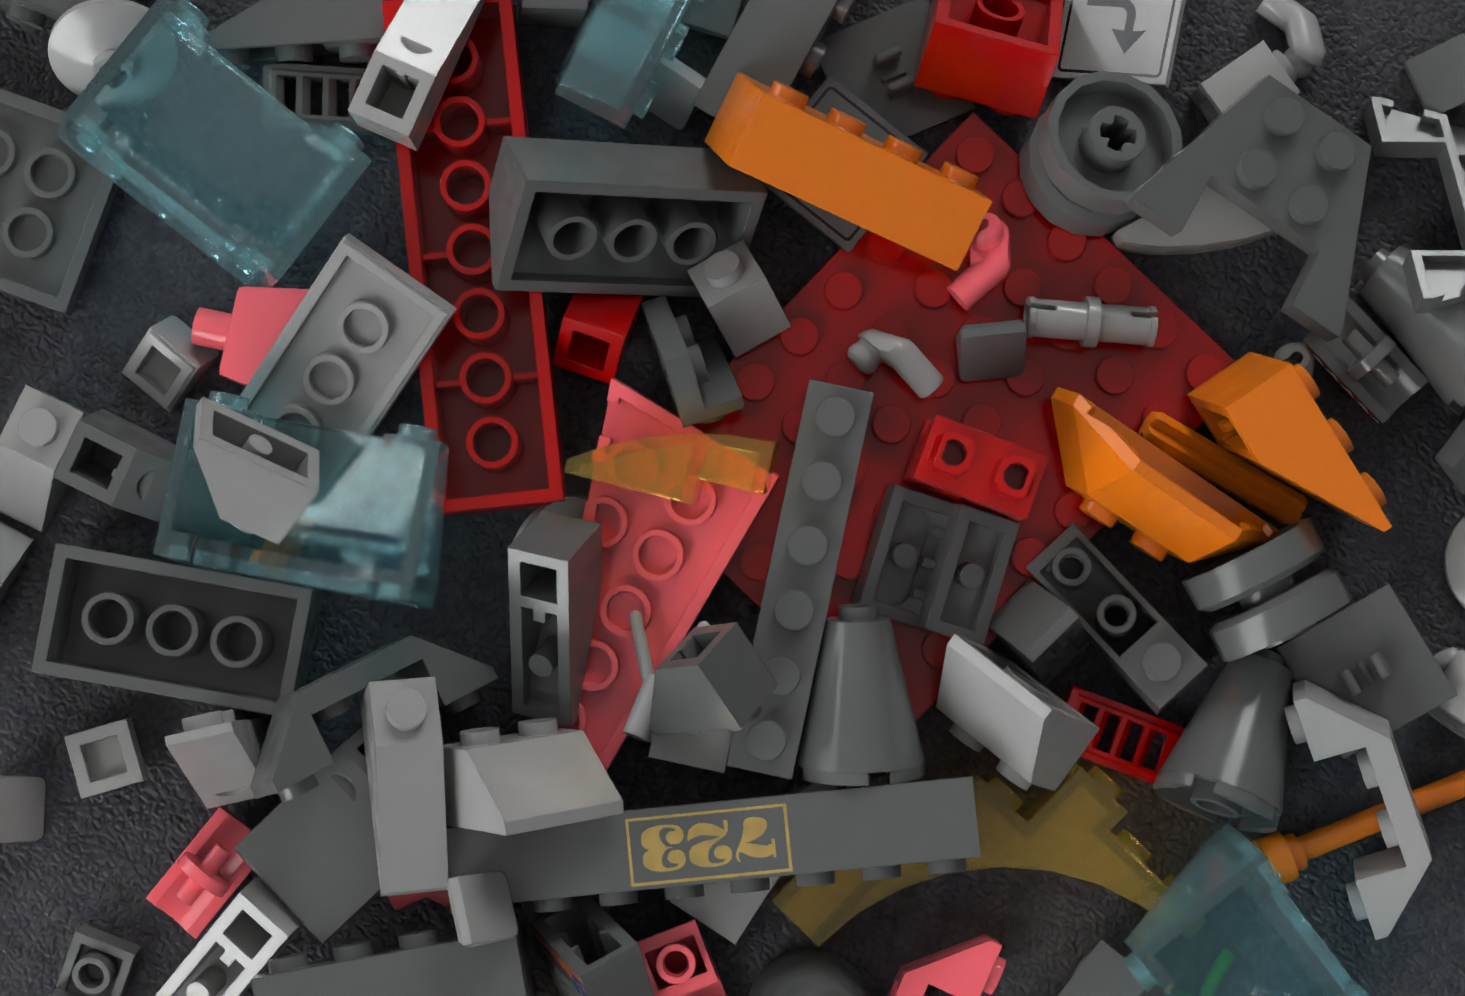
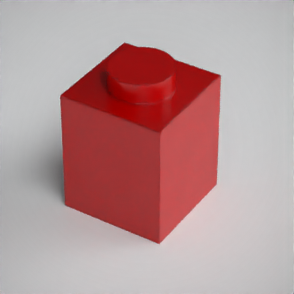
(596, 334)

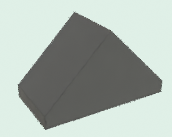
(1039, 631)

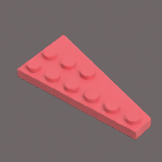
(654, 560)

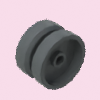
(1096, 149)
(1270, 597)

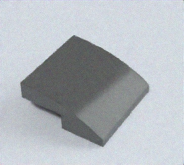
(935, 563)

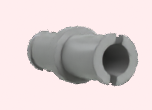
(1090, 321)

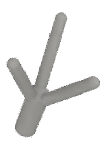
(639, 717)

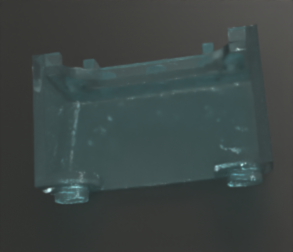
(210, 147)
(364, 533)
(1232, 932)

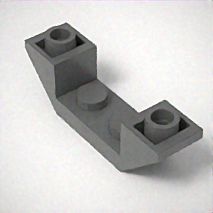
(293, 742)

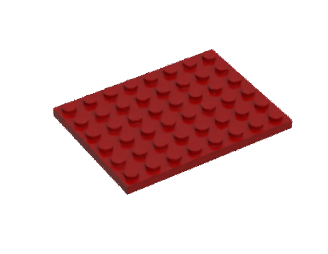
(907, 296)

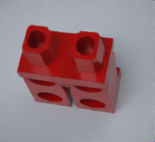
(976, 466)

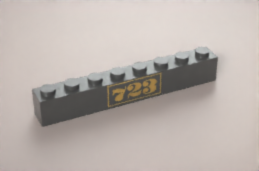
(732, 842)

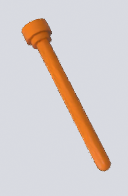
(1291, 853)

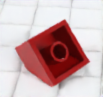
(991, 52)

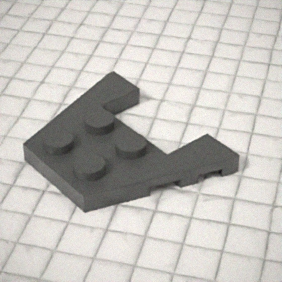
(1291, 174)
(1432, 276)

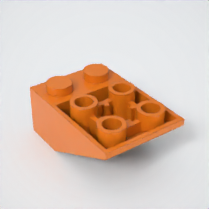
(1270, 419)

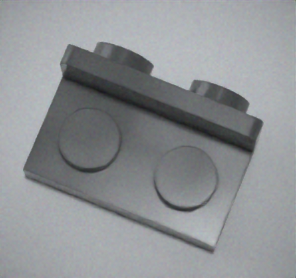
(693, 371)

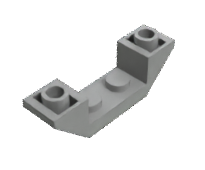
(1386, 877)

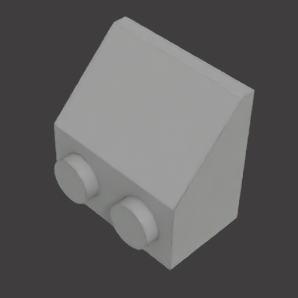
(1010, 715)
(525, 779)

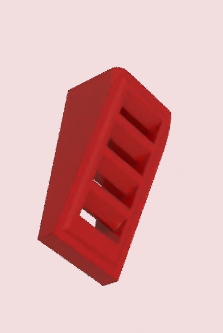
(1079, 698)

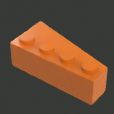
(846, 171)

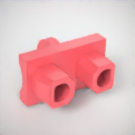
(204, 874)

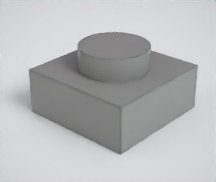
(106, 758)

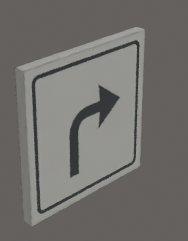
(1120, 38)

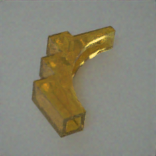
(1059, 833)

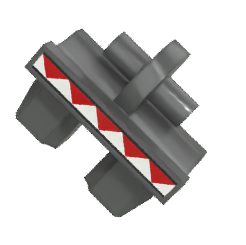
(1367, 365)

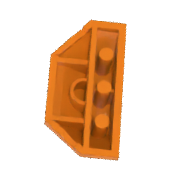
(1147, 489)

